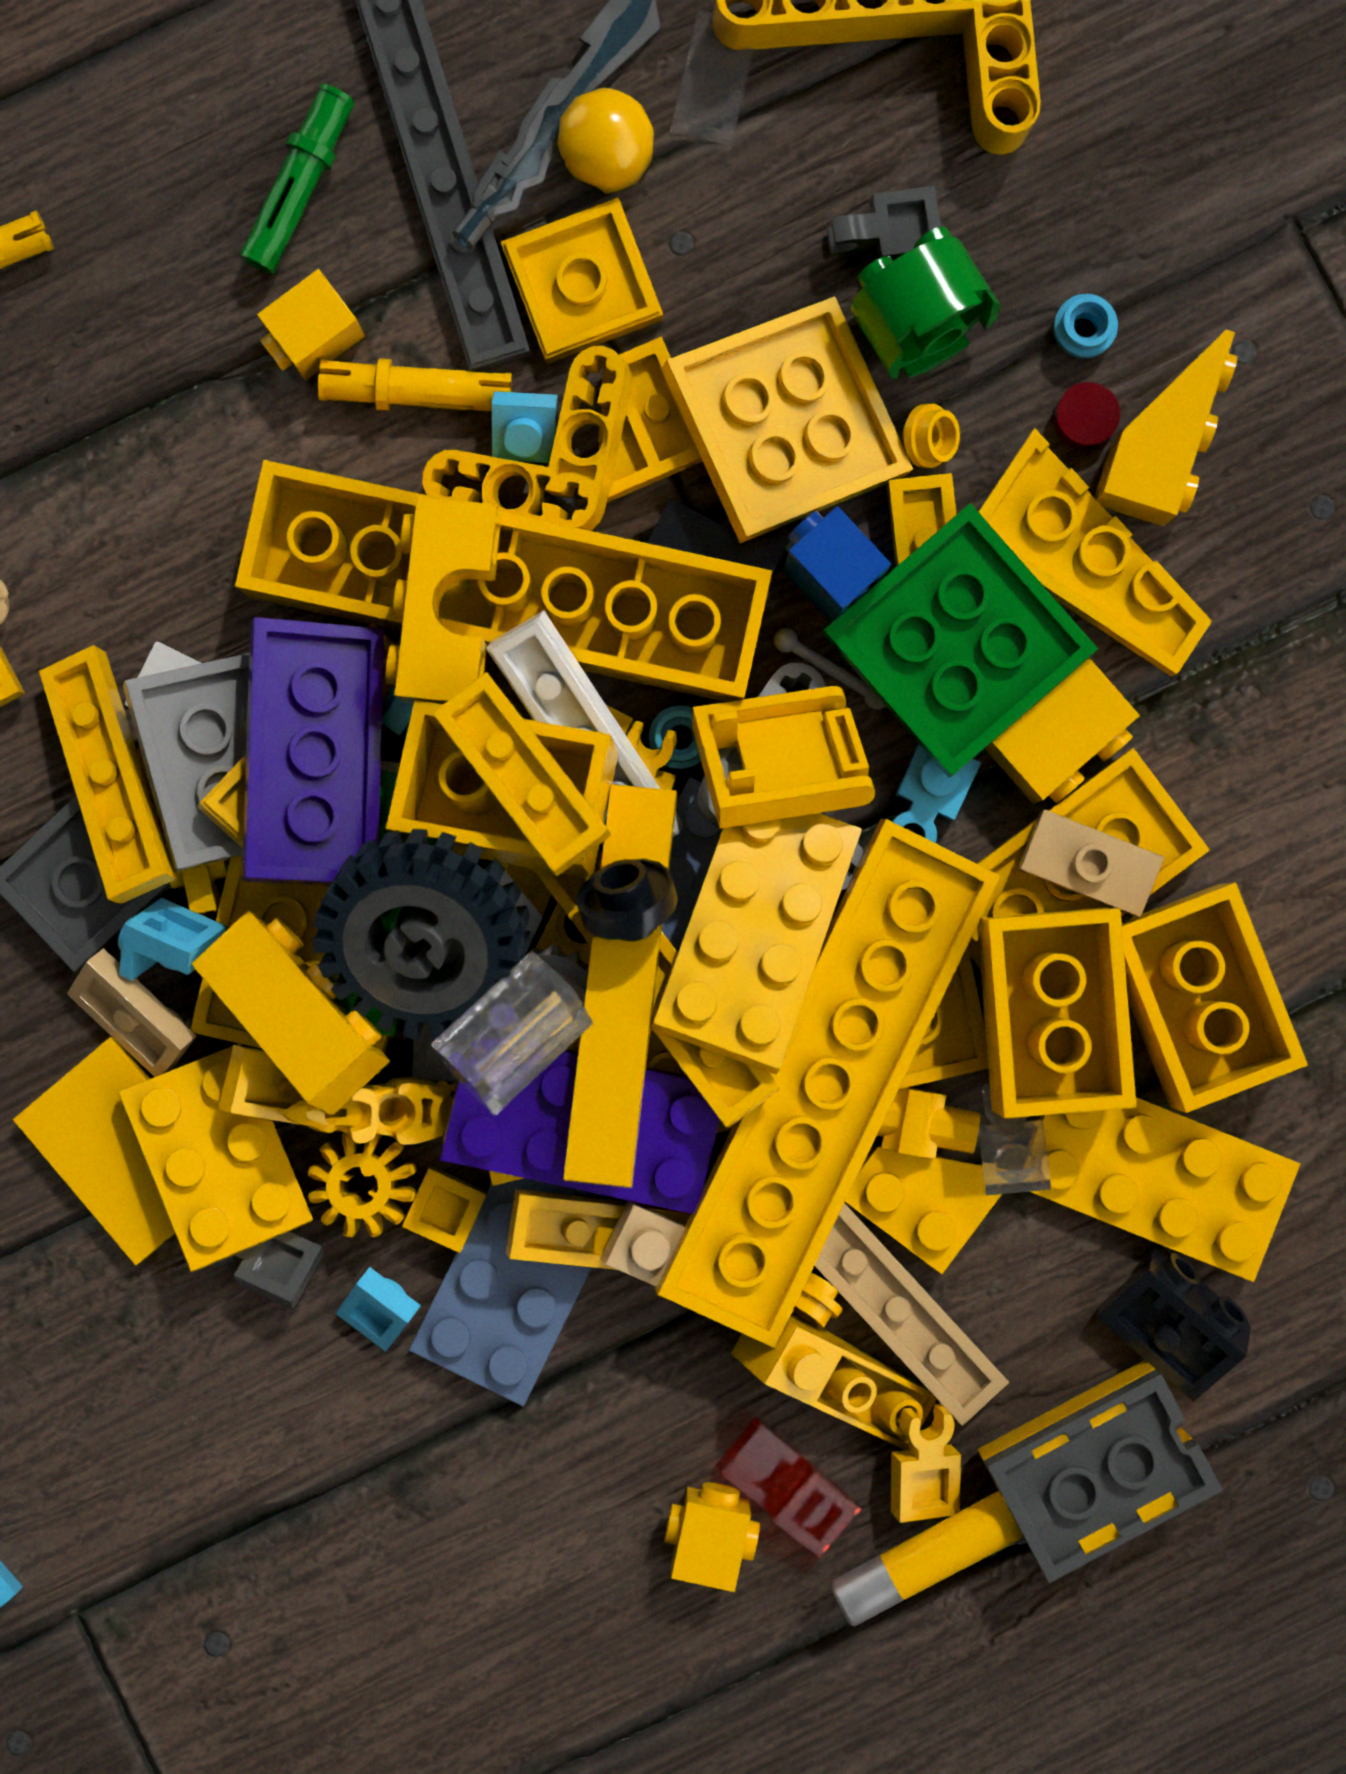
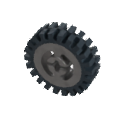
(441, 900)

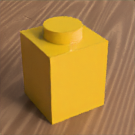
(309, 326)

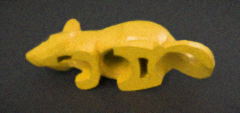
(401, 1108)

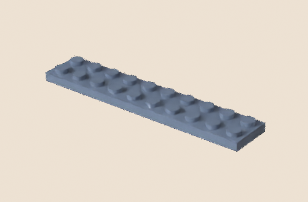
(504, 1314)

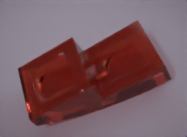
(788, 1487)

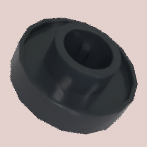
(627, 899)

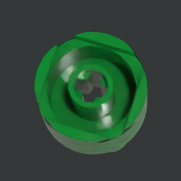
(923, 304)

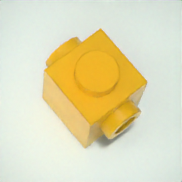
(711, 1536)

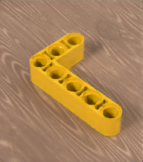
(980, 21)

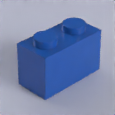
(833, 562)

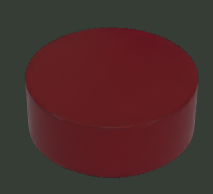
(1086, 415)

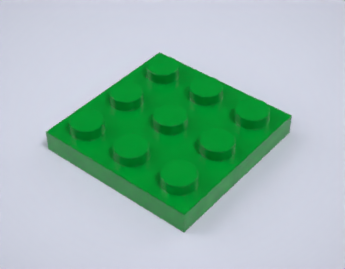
(959, 640)

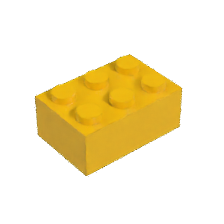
(446, 794)
(1206, 999)
(1056, 1012)

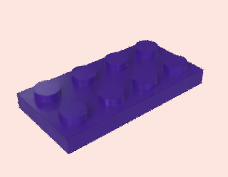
(311, 749)
(533, 1133)

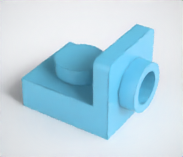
(166, 936)

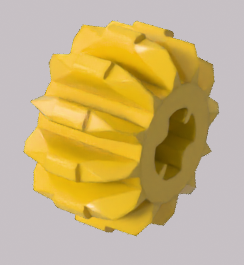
(353, 1202)

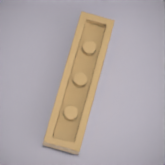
(908, 1318)

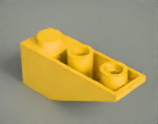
(1154, 455)
(836, 1379)

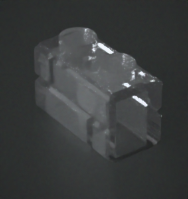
(513, 1033)

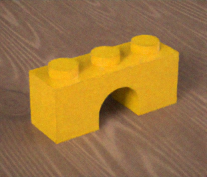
(445, 545)

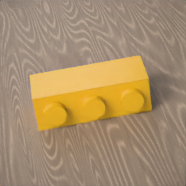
(292, 1011)

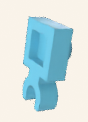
(932, 792)

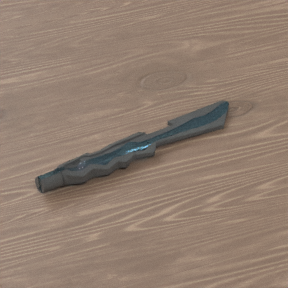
(612, 39)

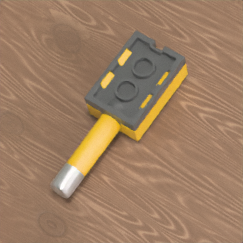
(1064, 1483)

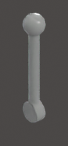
(787, 641)

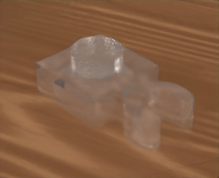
(1012, 1153)

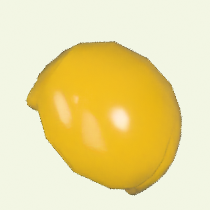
(606, 139)

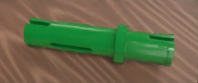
(307, 158)

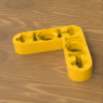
(565, 470)

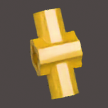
(922, 1122)

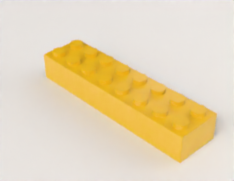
(614, 600)

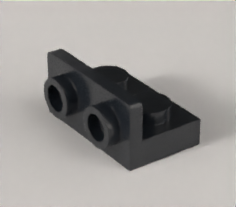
(1178, 1322)

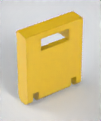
(794, 753)

